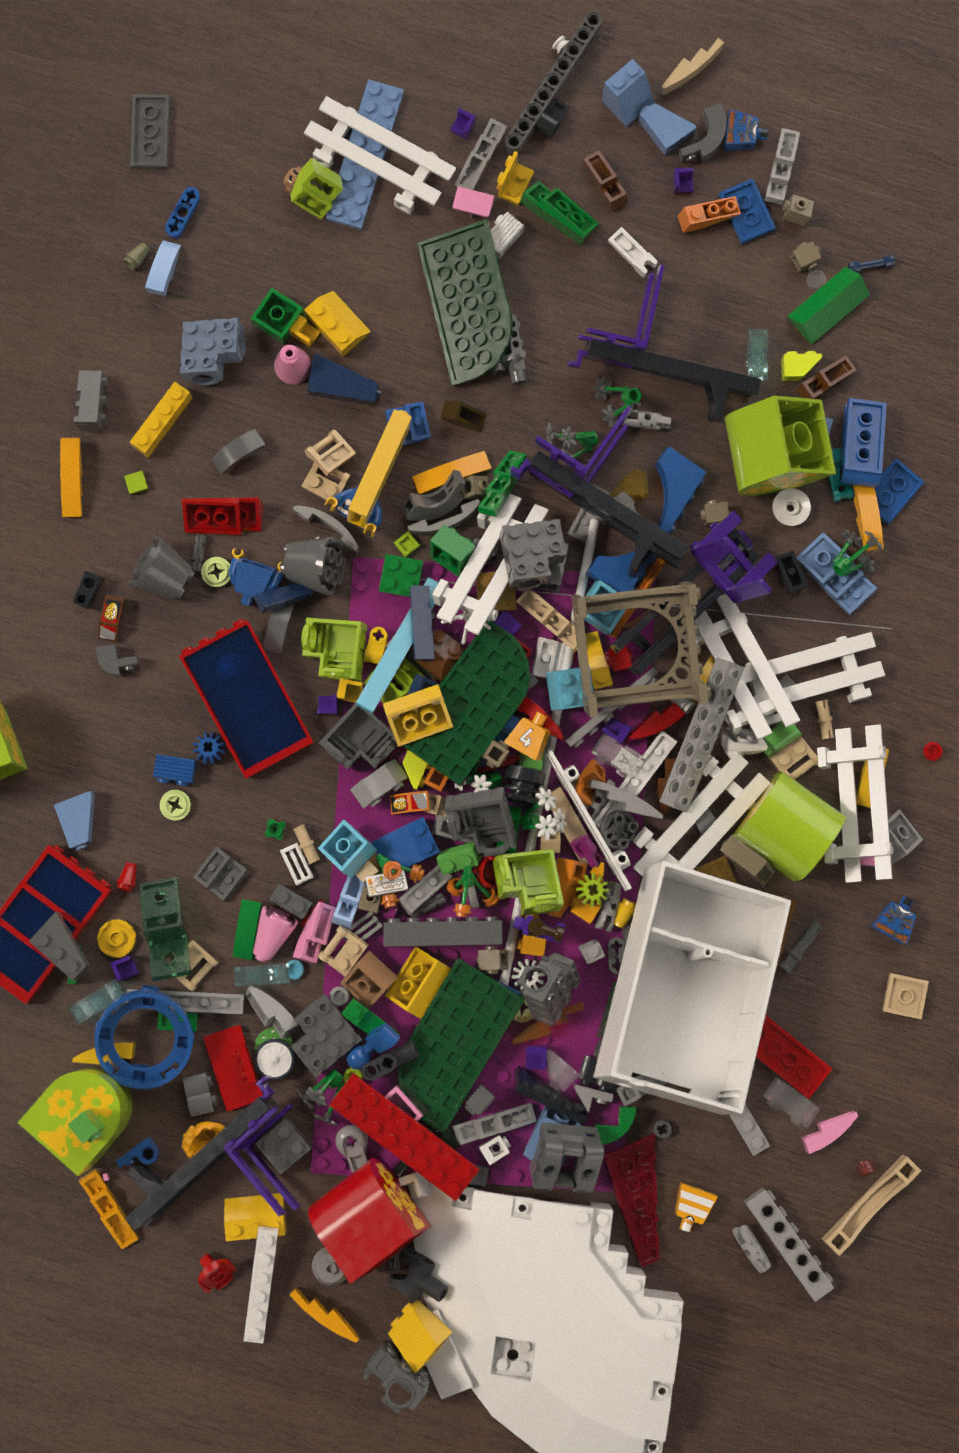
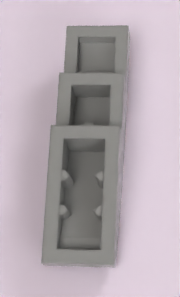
(481, 155)
(782, 166)
(630, 802)
(494, 1123)

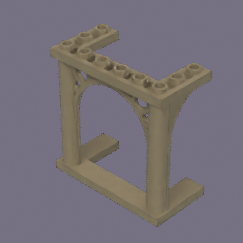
(692, 687)

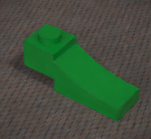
(362, 1017)

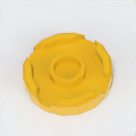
(116, 938)

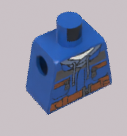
(742, 131)
(896, 920)

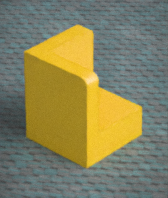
(304, 332)
(349, 690)

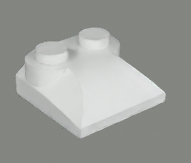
(742, 743)

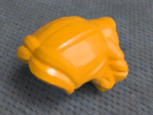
(199, 1135)

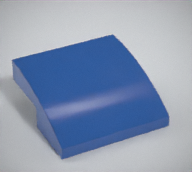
(419, 426)

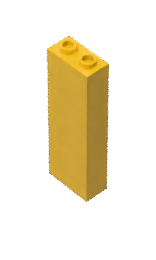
(379, 468)

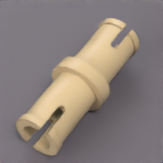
(824, 719)
(306, 844)

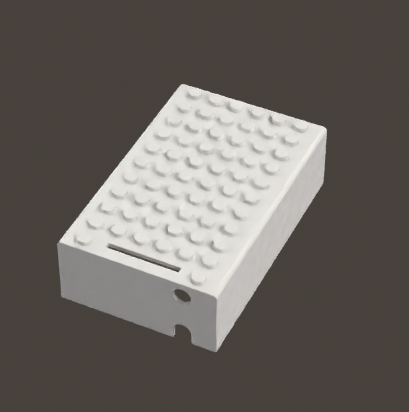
(693, 988)

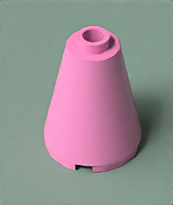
(292, 365)
(272, 932)

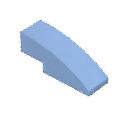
(163, 268)
(348, 902)

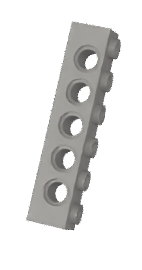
(815, 1288)

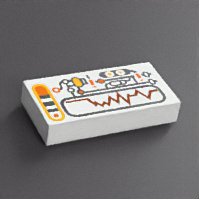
(381, 885)

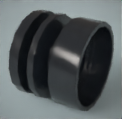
(523, 784)

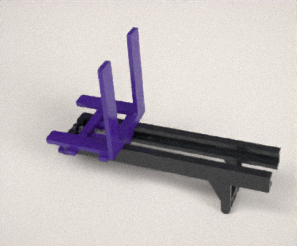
(714, 380)
(580, 491)
(725, 557)
(233, 1138)

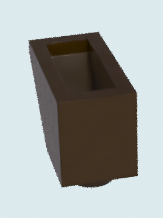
(462, 415)

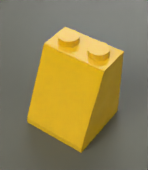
(418, 1334)

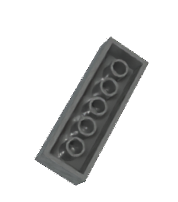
(443, 933)

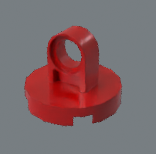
(215, 1273)

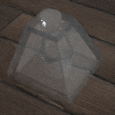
(559, 1072)

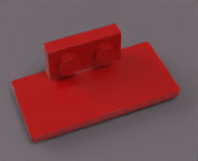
(233, 1067)

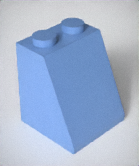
(627, 93)
(546, 1116)

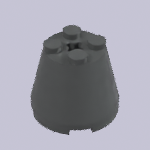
(315, 564)
(161, 571)

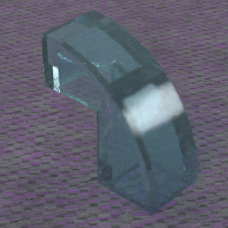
(757, 353)
(261, 975)
(96, 1002)

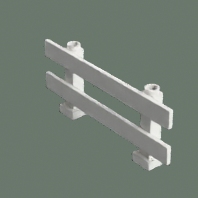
(334, 141)
(457, 597)
(851, 676)
(751, 712)
(845, 758)
(721, 781)
(611, 858)

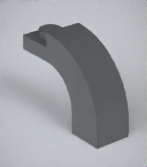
(715, 122)
(436, 504)

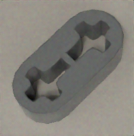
(611, 953)

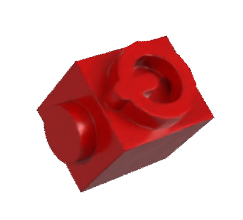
(618, 661)

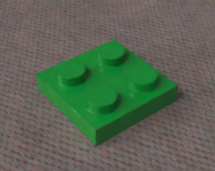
(399, 575)

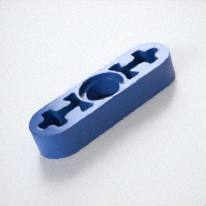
(185, 220)

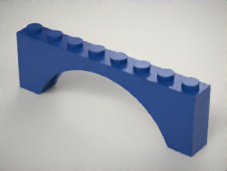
(679, 481)

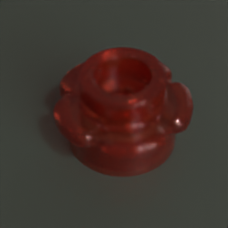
(865, 1168)

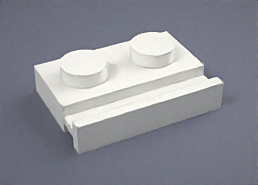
(548, 657)

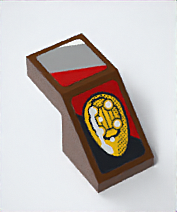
(110, 618)

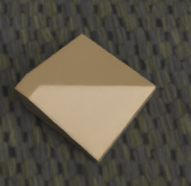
(366, 870)

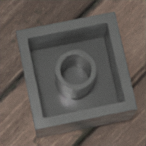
(284, 1145)

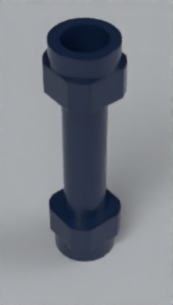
(887, 261)

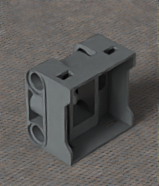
(568, 1141)

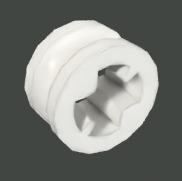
(560, 44)

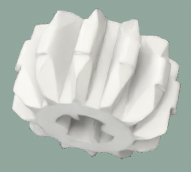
(534, 977)

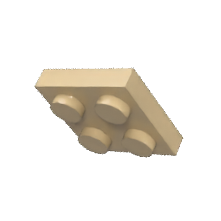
(905, 996)

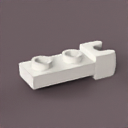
(632, 251)

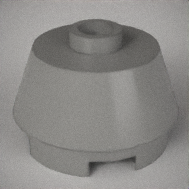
(326, 1269)

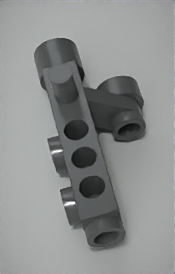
(514, 357)

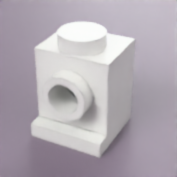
(492, 1156)

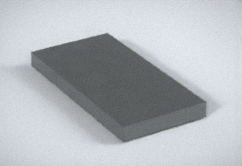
(150, 131)

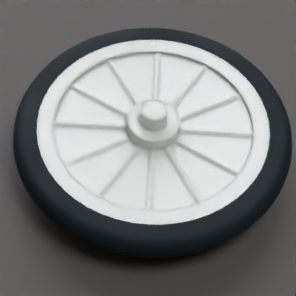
(274, 1058)

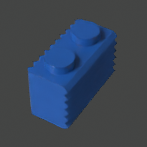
(174, 769)

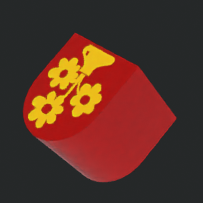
(366, 1219)

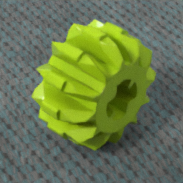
(599, 888)

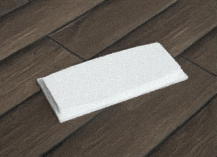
(447, 1369)

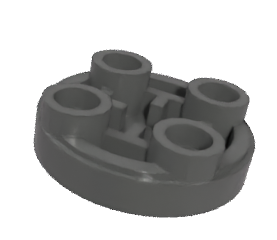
(618, 829)

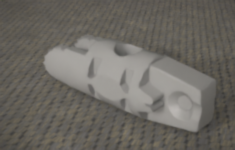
(648, 420)
(597, 808)
(609, 907)
(752, 1248)

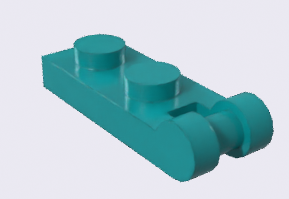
(834, 480)

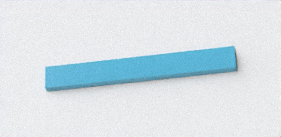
(391, 660)

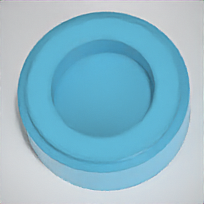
(296, 969)

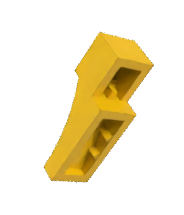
(599, 670)

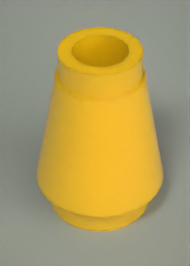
(624, 912)

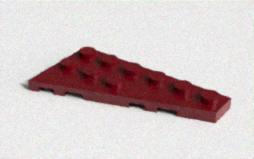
(635, 1188)

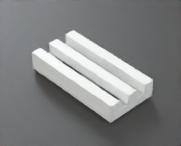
(283, 853)

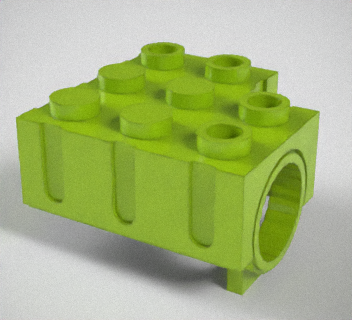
(337, 645)
(531, 878)

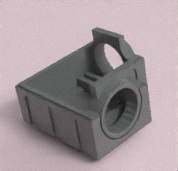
(530, 550)
(359, 736)
(481, 817)
(548, 1002)
(326, 1035)
(392, 1368)

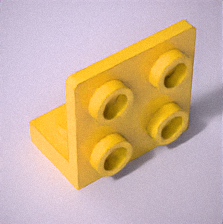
(514, 180)

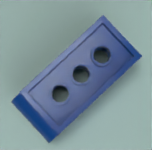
(862, 421)

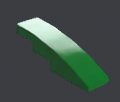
(501, 485)

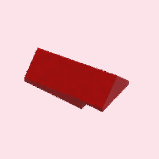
(222, 515)

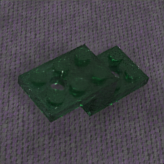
(165, 929)

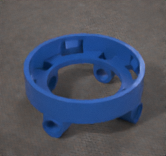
(140, 1075)

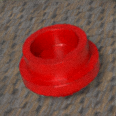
(932, 751)

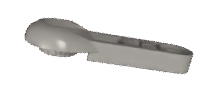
(354, 1153)

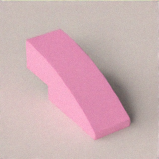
(314, 933)
(828, 1131)

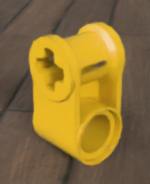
(376, 649)

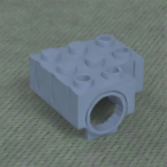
(209, 346)

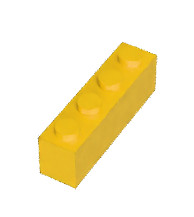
(161, 419)

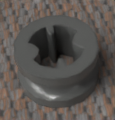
(660, 1123)

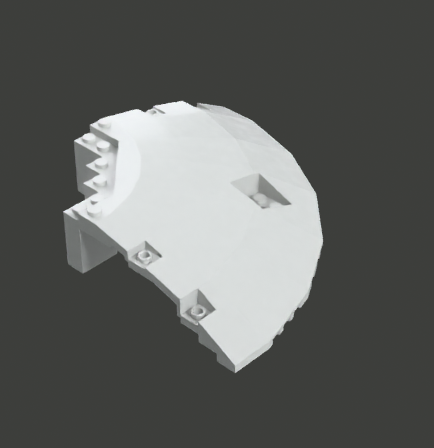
(571, 1307)

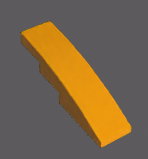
(71, 477)
(436, 477)
(868, 514)
(108, 1208)
(332, 1320)

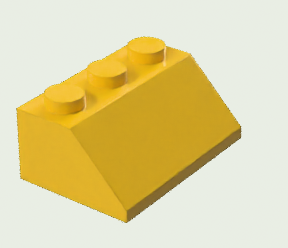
(336, 322)
(417, 715)
(418, 982)
(247, 1213)

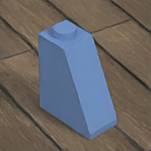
(665, 127)
(77, 819)

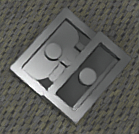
(221, 874)

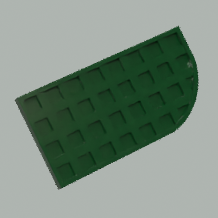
(480, 699)
(456, 1042)

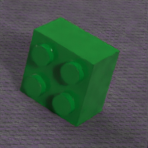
(277, 315)
(451, 550)

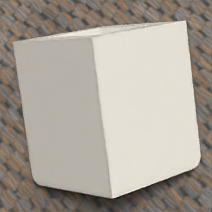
(417, 1185)

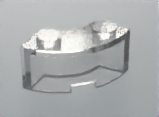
(619, 757)
(791, 1102)

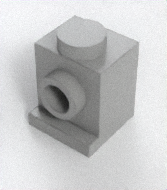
(591, 951)

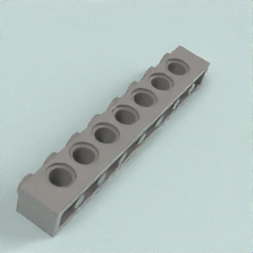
(701, 735)

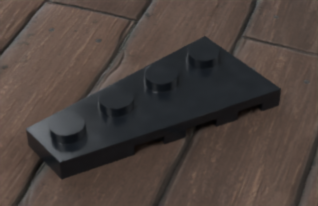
(541, 1092)

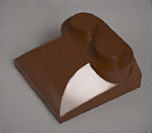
(446, 654)

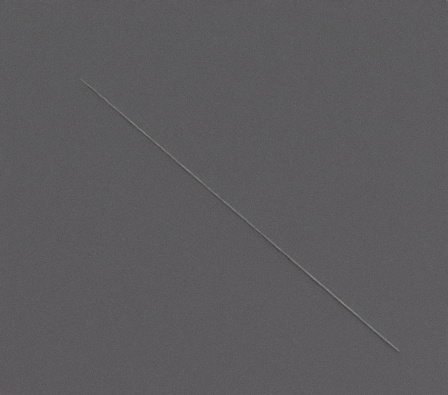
(716, 610)

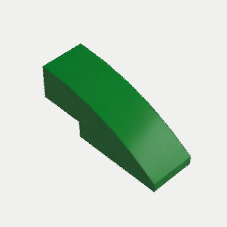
(246, 929)

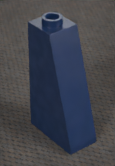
(340, 383)

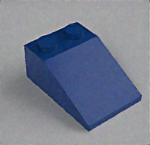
(408, 844)

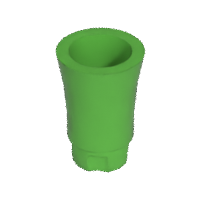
(780, 737)

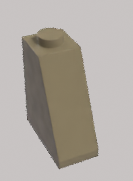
(747, 860)

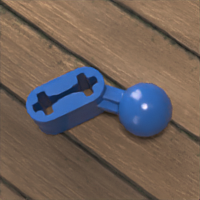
(378, 1039)

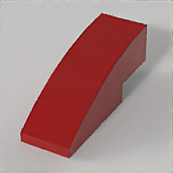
(530, 708)
(656, 722)

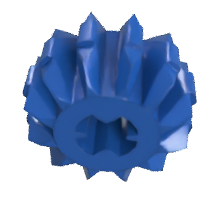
(216, 747)

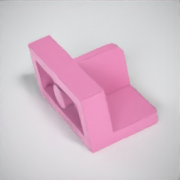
(473, 202)

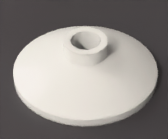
(794, 498)

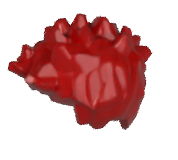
(485, 872)

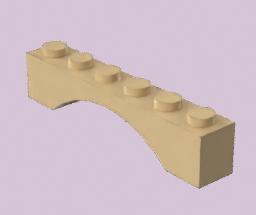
(887, 1186)

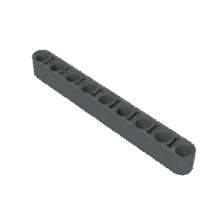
(555, 74)

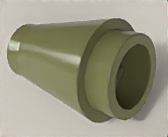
(136, 256)

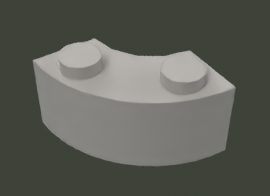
(379, 783)

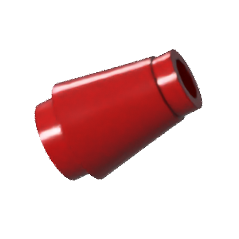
(127, 878)

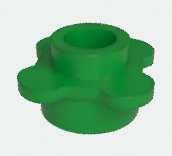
(270, 829)

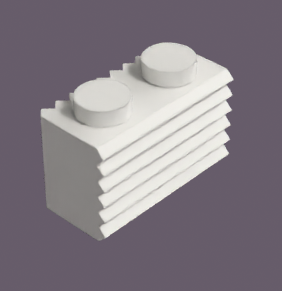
(505, 232)

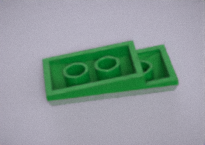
(559, 211)
(829, 304)

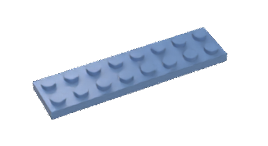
(380, 106)

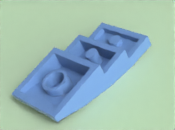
(846, 591)

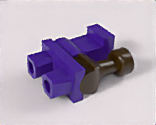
(539, 929)

